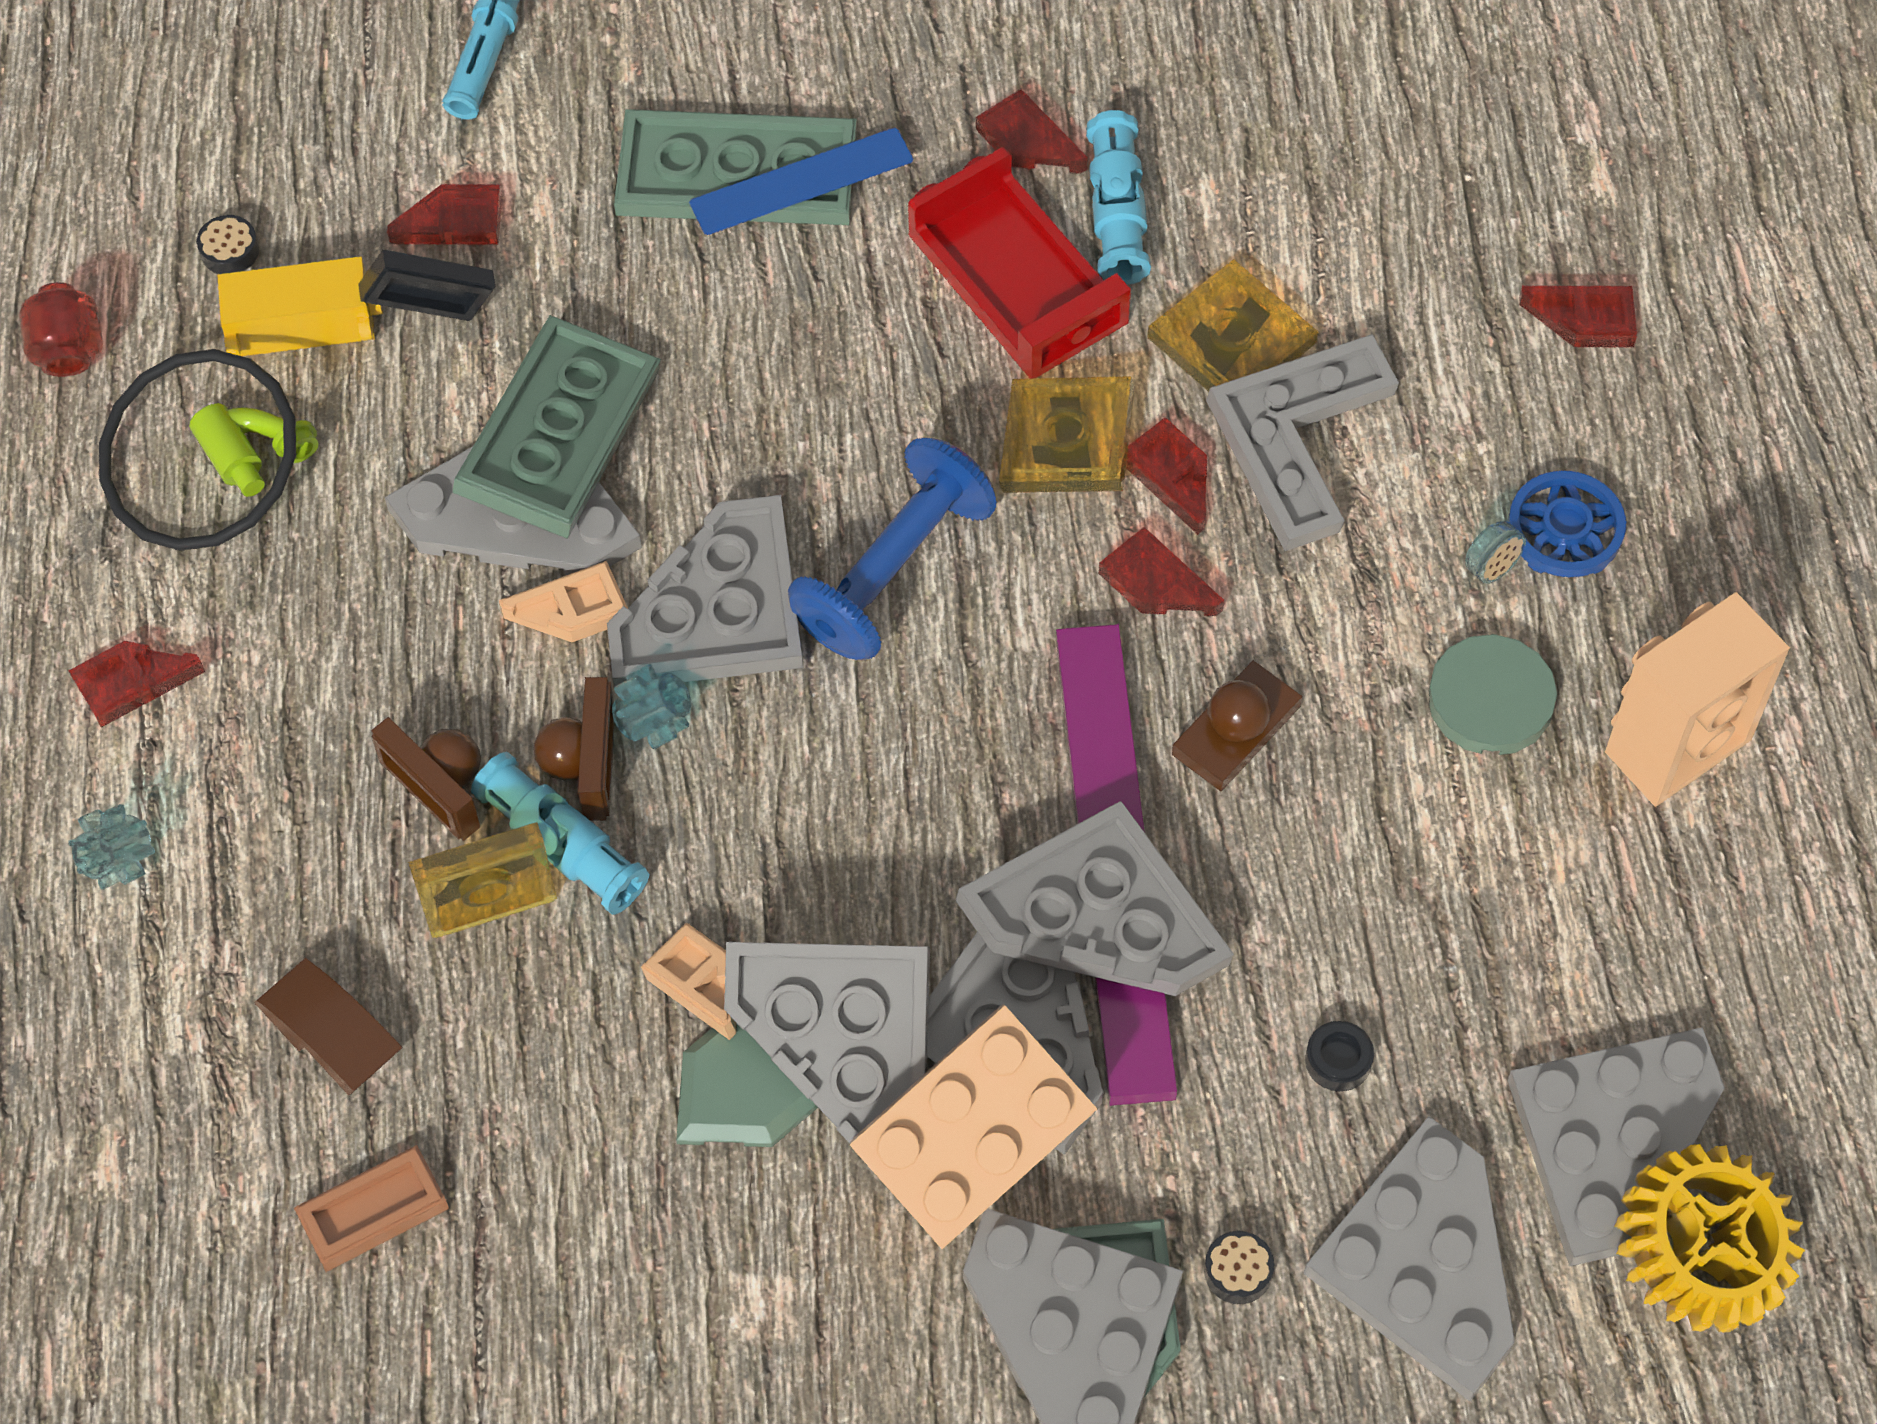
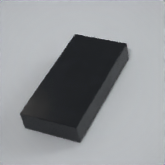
(426, 285)

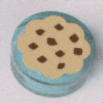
(1495, 551)

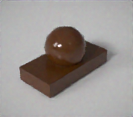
(1236, 725)
(583, 749)
(434, 772)

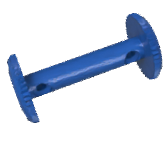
(947, 482)

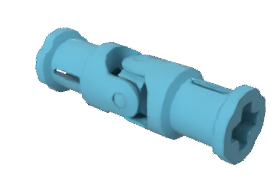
(1118, 196)
(570, 839)

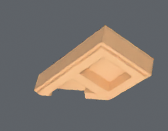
(569, 605)
(693, 974)

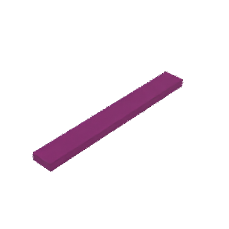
(1102, 774)

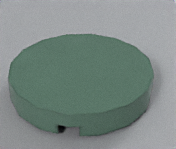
(1492, 694)

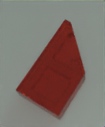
(1029, 135)
(451, 216)
(1584, 313)
(1172, 471)
(1156, 578)
(130, 677)

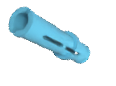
(477, 61)

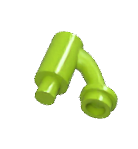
(224, 442)

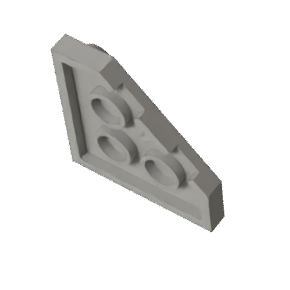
(448, 522)
(715, 602)
(1098, 907)
(1038, 995)
(835, 1020)
(1605, 1120)
(1426, 1260)
(1071, 1317)

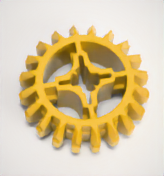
(1753, 1270)

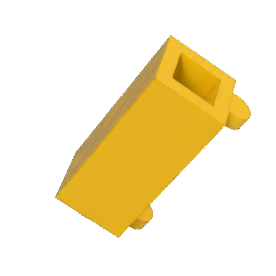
(295, 307)

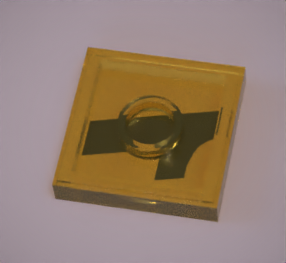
(1231, 329)
(1067, 434)
(484, 880)

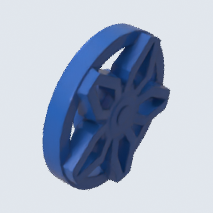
(1568, 523)

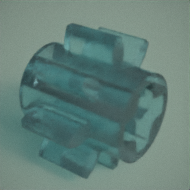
(651, 706)
(111, 846)

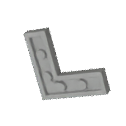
(1261, 424)

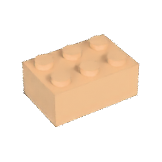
(1695, 697)
(972, 1126)

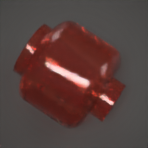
(60, 329)

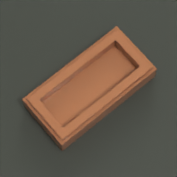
(371, 1208)

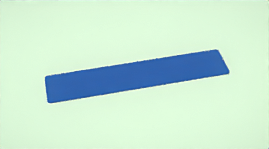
(800, 181)

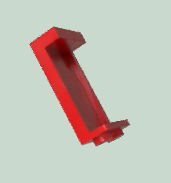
(1015, 265)

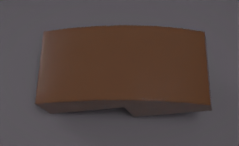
(329, 1025)

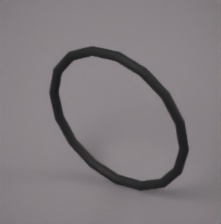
(264, 504)

